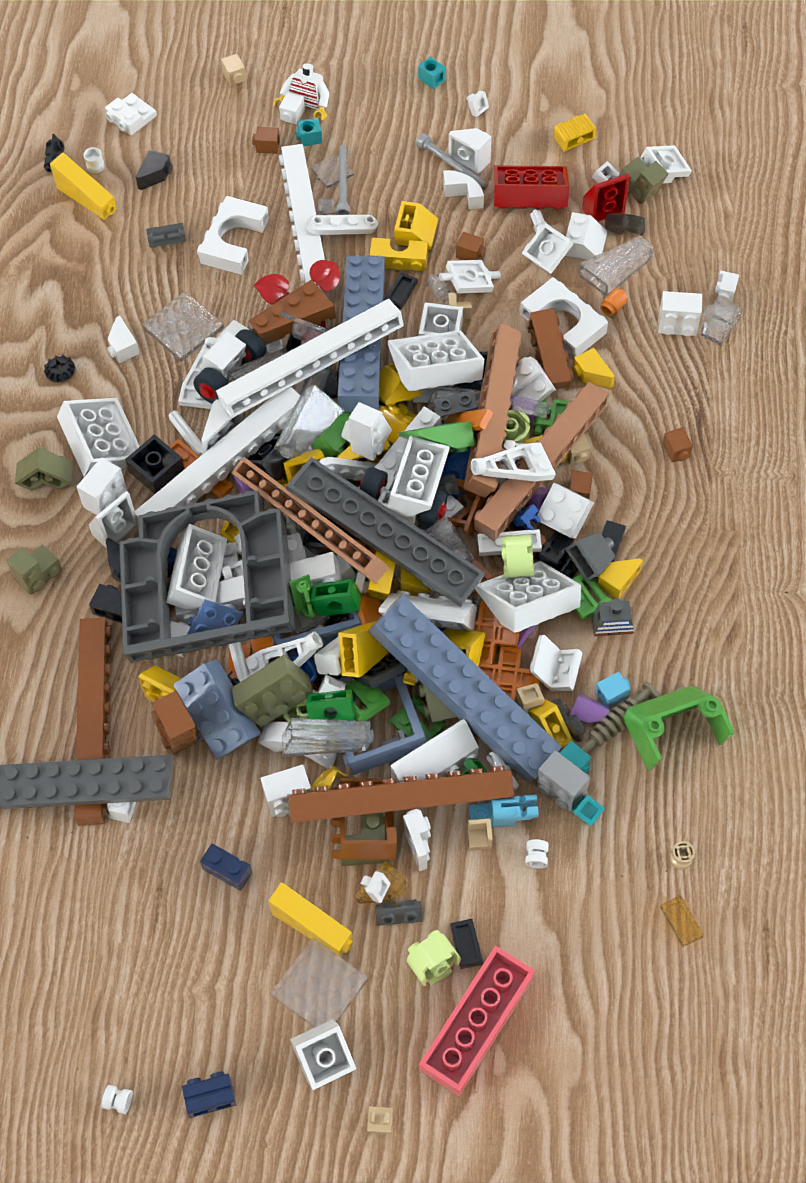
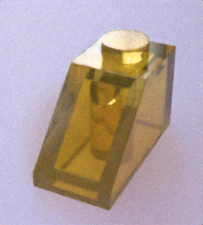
(396, 888)

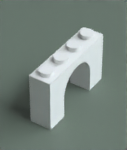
(231, 214)
(555, 295)

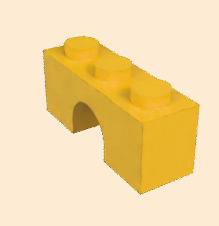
(412, 258)

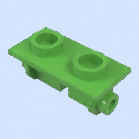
(301, 592)

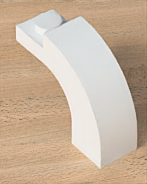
(272, 739)

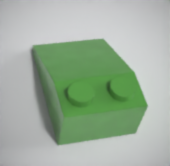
(455, 435)

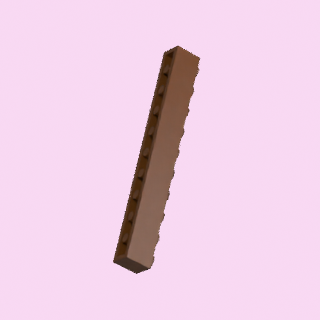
(93, 705)
(400, 795)

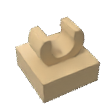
(379, 1120)

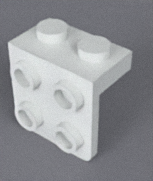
(555, 667)

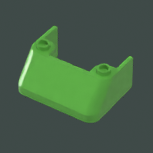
(646, 718)

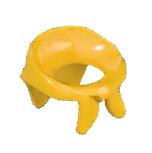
(328, 777)

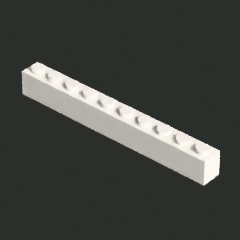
(302, 207)
(310, 358)
(225, 454)

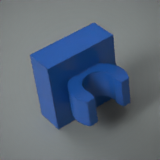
(525, 515)

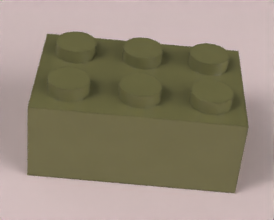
(272, 691)

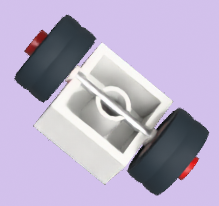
(225, 355)
(376, 486)

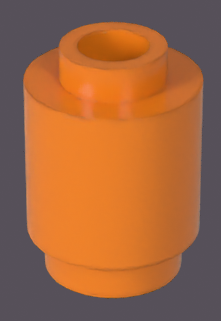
(614, 302)

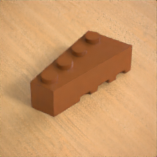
(304, 303)
(549, 349)
(173, 723)

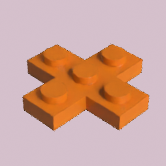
(495, 634)
(508, 672)

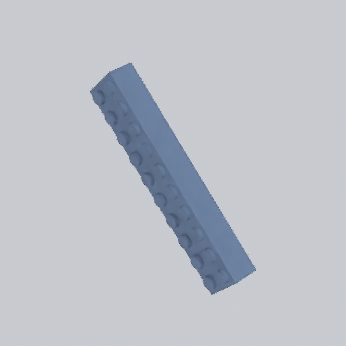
(361, 370)
(464, 688)

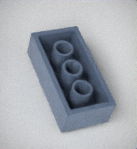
(212, 707)

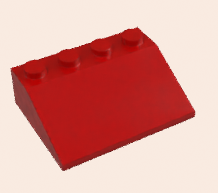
(530, 186)

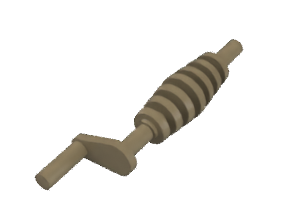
(614, 720)

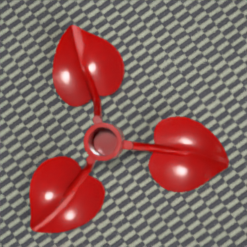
(275, 286)

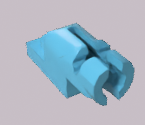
(506, 810)

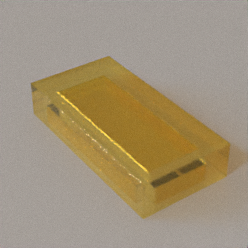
(681, 921)

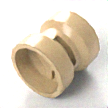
(679, 859)

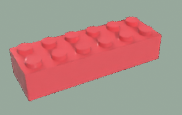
(476, 1021)

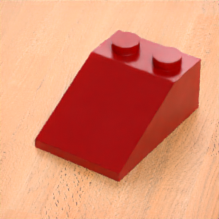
(606, 197)

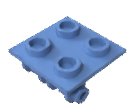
(213, 616)

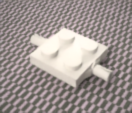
(469, 276)

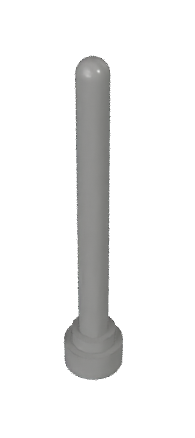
(425, 142)
(342, 207)

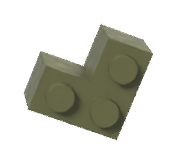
(644, 180)
(44, 468)
(33, 569)
(434, 708)
(372, 829)

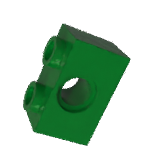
(335, 597)
(339, 700)

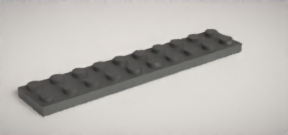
(385, 531)
(86, 782)

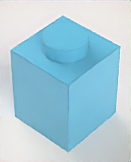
(613, 689)

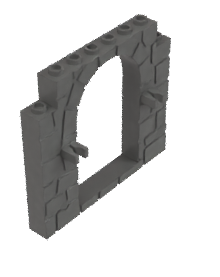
(147, 586)

